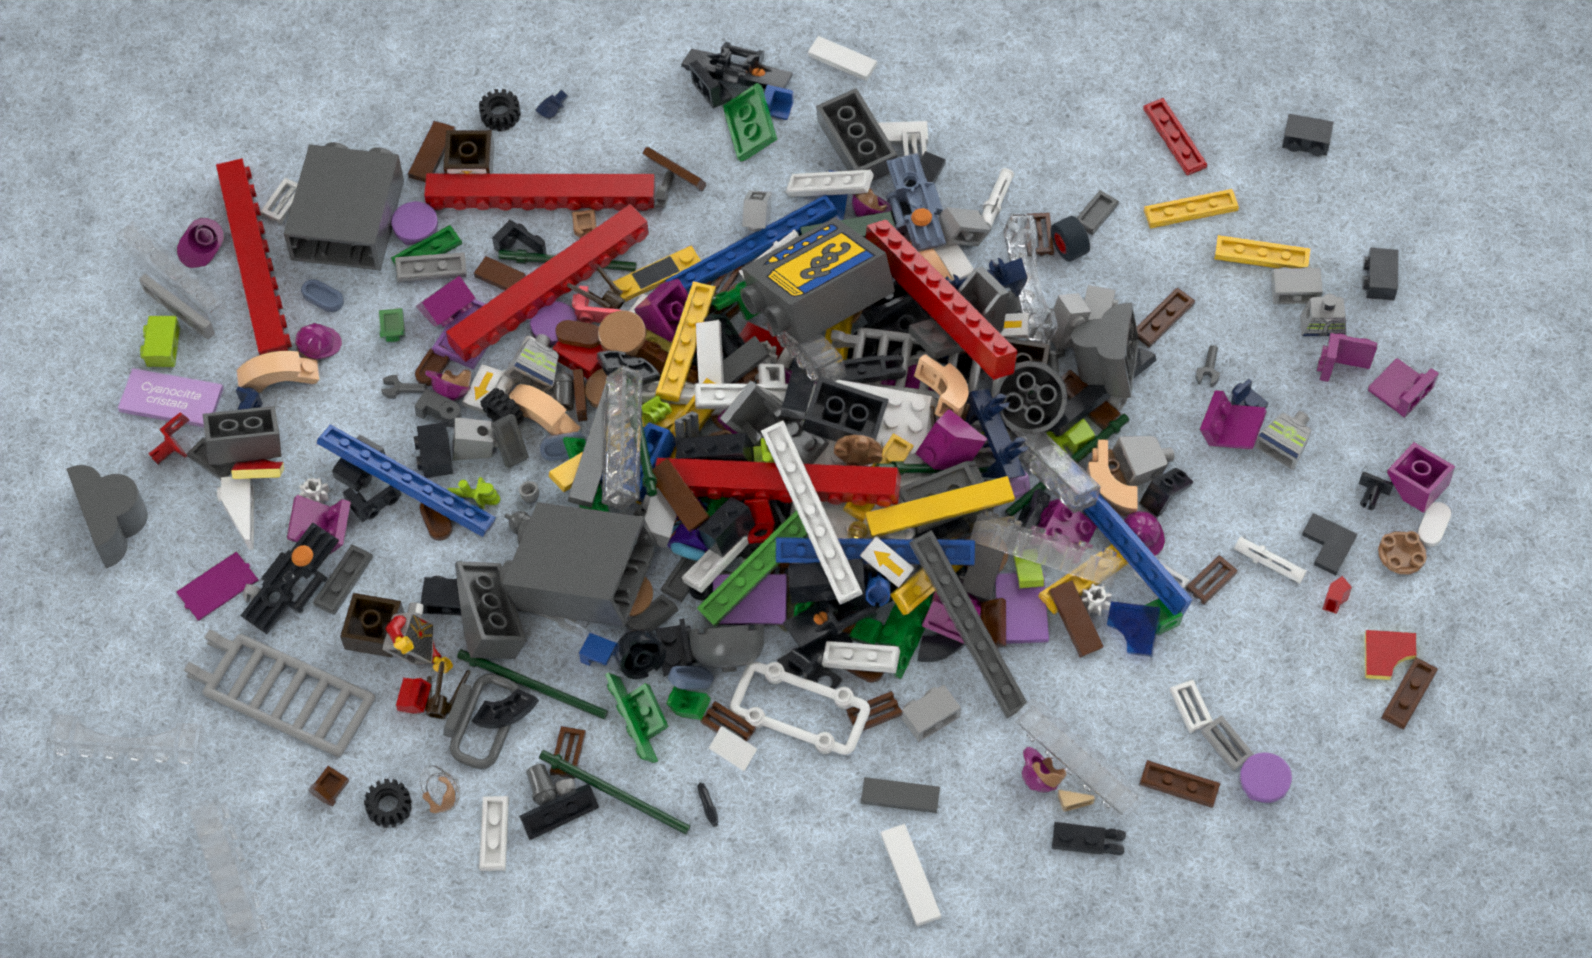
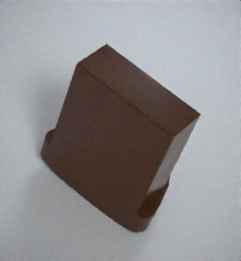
(328, 786)

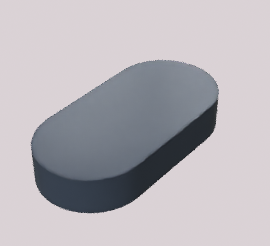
(322, 295)
(553, 447)
(690, 677)

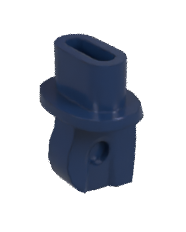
(552, 104)

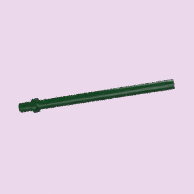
(1113, 428)
(649, 479)
(533, 684)
(558, 762)

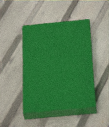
(749, 122)

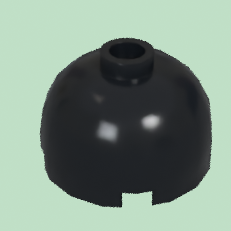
(639, 653)

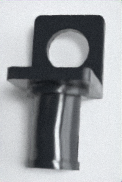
(1375, 487)
(813, 667)

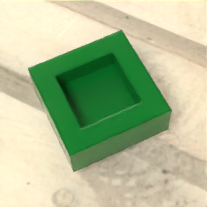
(866, 631)

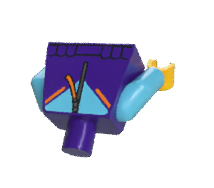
(687, 543)

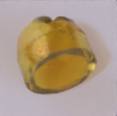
(856, 533)

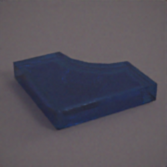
(1136, 624)

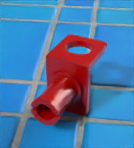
(169, 444)
(763, 519)

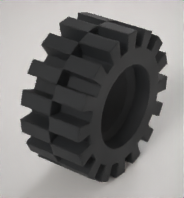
(499, 99)
(499, 405)
(388, 789)

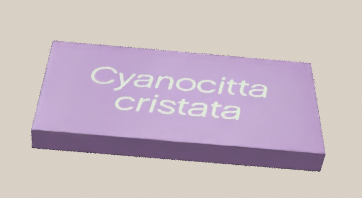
(166, 395)

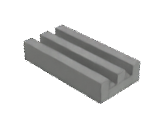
(1220, 749)

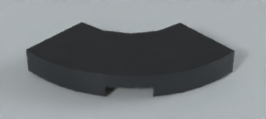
(613, 360)
(937, 648)
(506, 711)

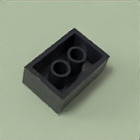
(843, 411)

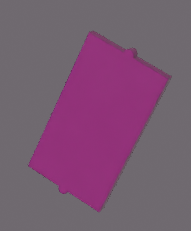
(217, 586)

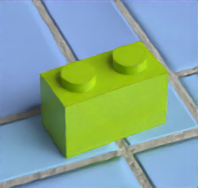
(161, 341)

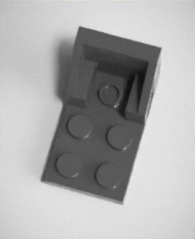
(984, 295)
(759, 409)
(944, 481)

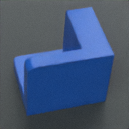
(779, 101)
(597, 649)

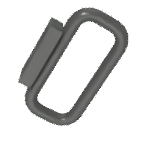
(460, 717)

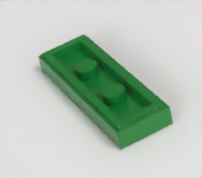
(438, 243)

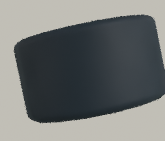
(1070, 238)

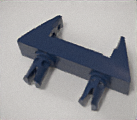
(1008, 275)
(1006, 453)

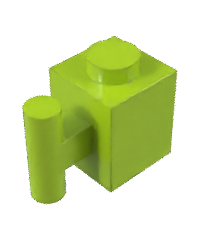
(1075, 437)

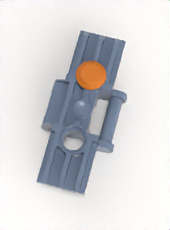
(923, 200)

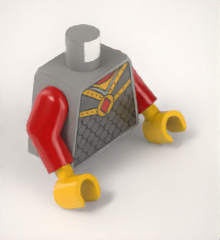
(412, 639)

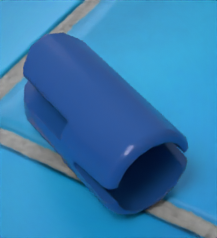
(877, 589)

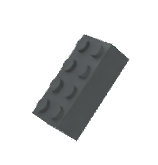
(855, 134)

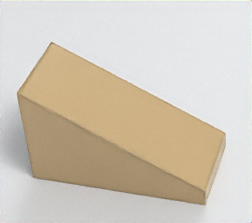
(1074, 800)

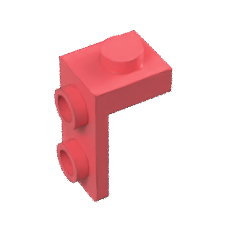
(588, 314)

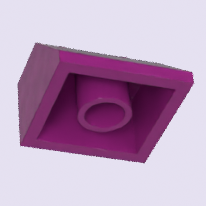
(447, 301)
(663, 309)
(950, 442)
(1420, 476)

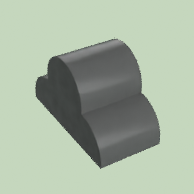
(1108, 350)
(110, 509)

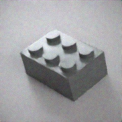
(241, 435)

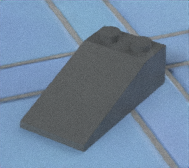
(487, 612)

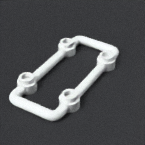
(824, 741)

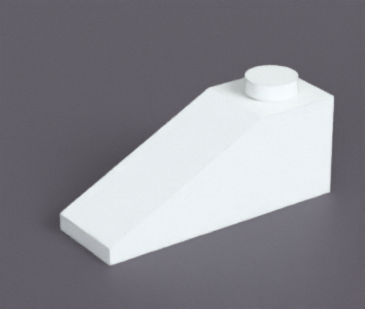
(238, 502)

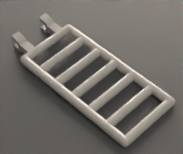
(841, 340)
(273, 720)

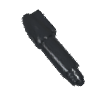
(709, 808)

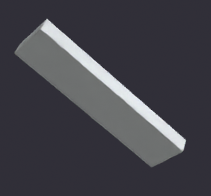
(176, 306)

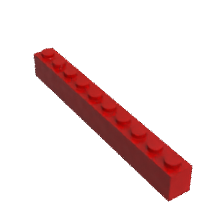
(539, 191)
(252, 258)
(547, 283)
(944, 302)
(763, 480)

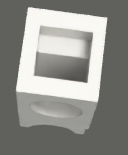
(770, 374)

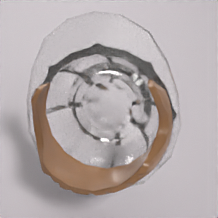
(440, 789)

